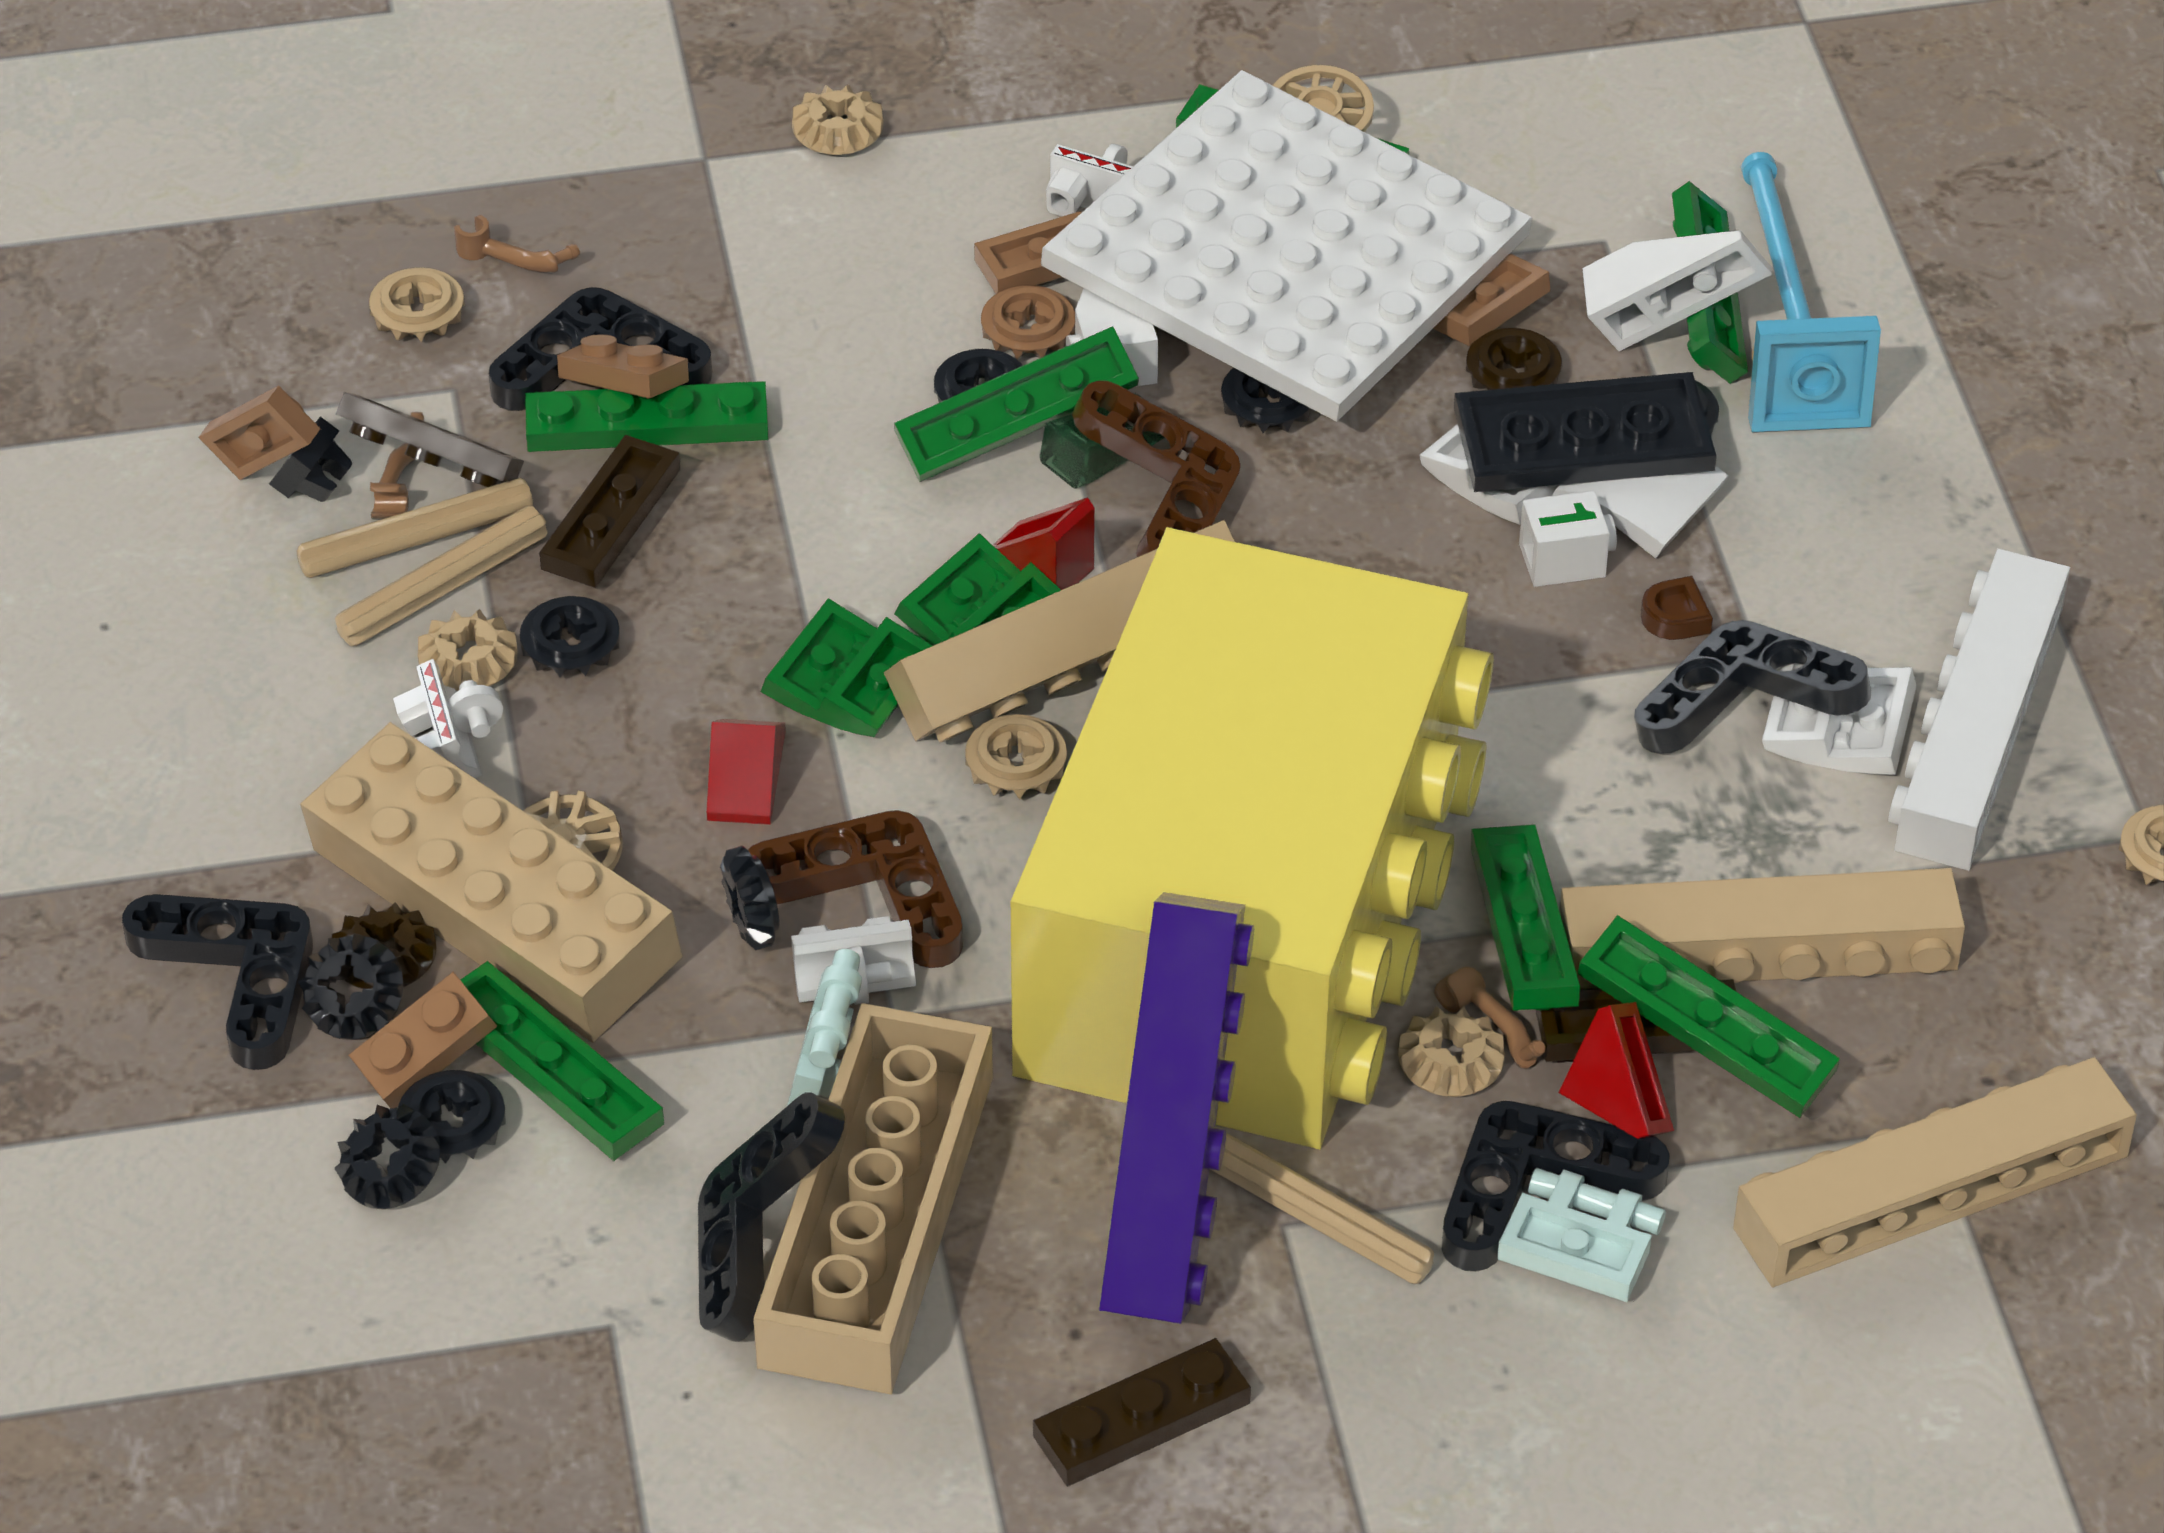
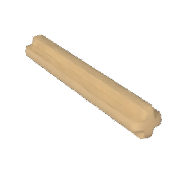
(413, 528)
(440, 576)
(1325, 1211)

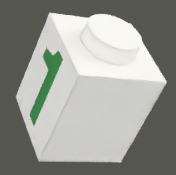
(1566, 538)

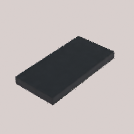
(1584, 432)

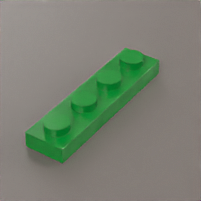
(1717, 330)
(1011, 404)
(672, 418)
(1524, 918)
(1709, 1016)
(562, 1067)

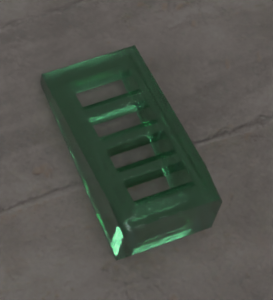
(1077, 457)

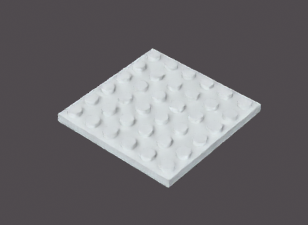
(1287, 244)

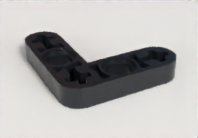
(582, 315)
(1745, 656)
(259, 959)
(1516, 1159)
(734, 1203)

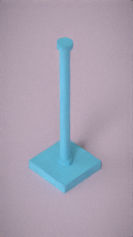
(1805, 367)

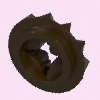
(1519, 349)
(412, 938)

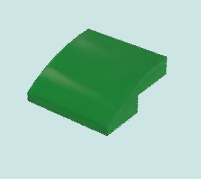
(971, 591)
(839, 670)

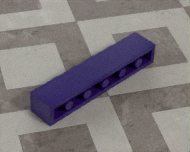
(1174, 1106)

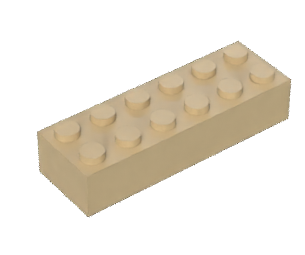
(492, 880)
(878, 1204)

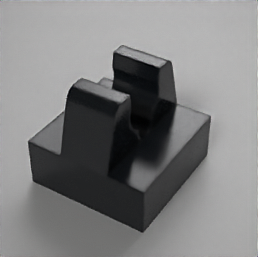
(305, 467)

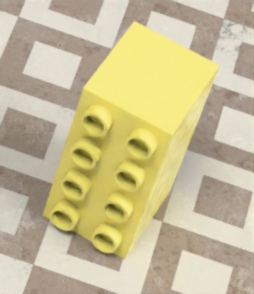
(1269, 748)

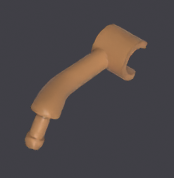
(479, 245)
(389, 496)
(1468, 986)

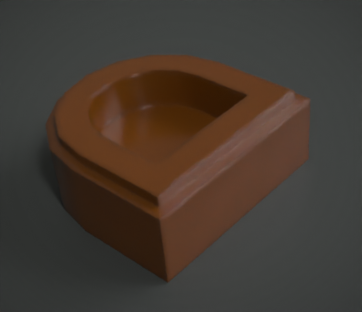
(1675, 610)

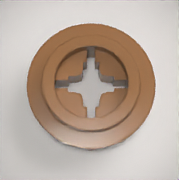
(1014, 306)

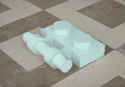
(828, 1026)
(1578, 1246)

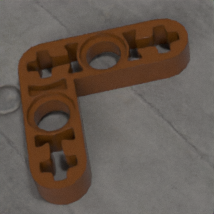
(1187, 476)
(883, 863)

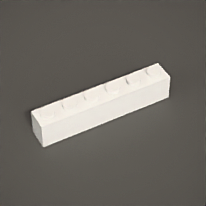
(1980, 710)

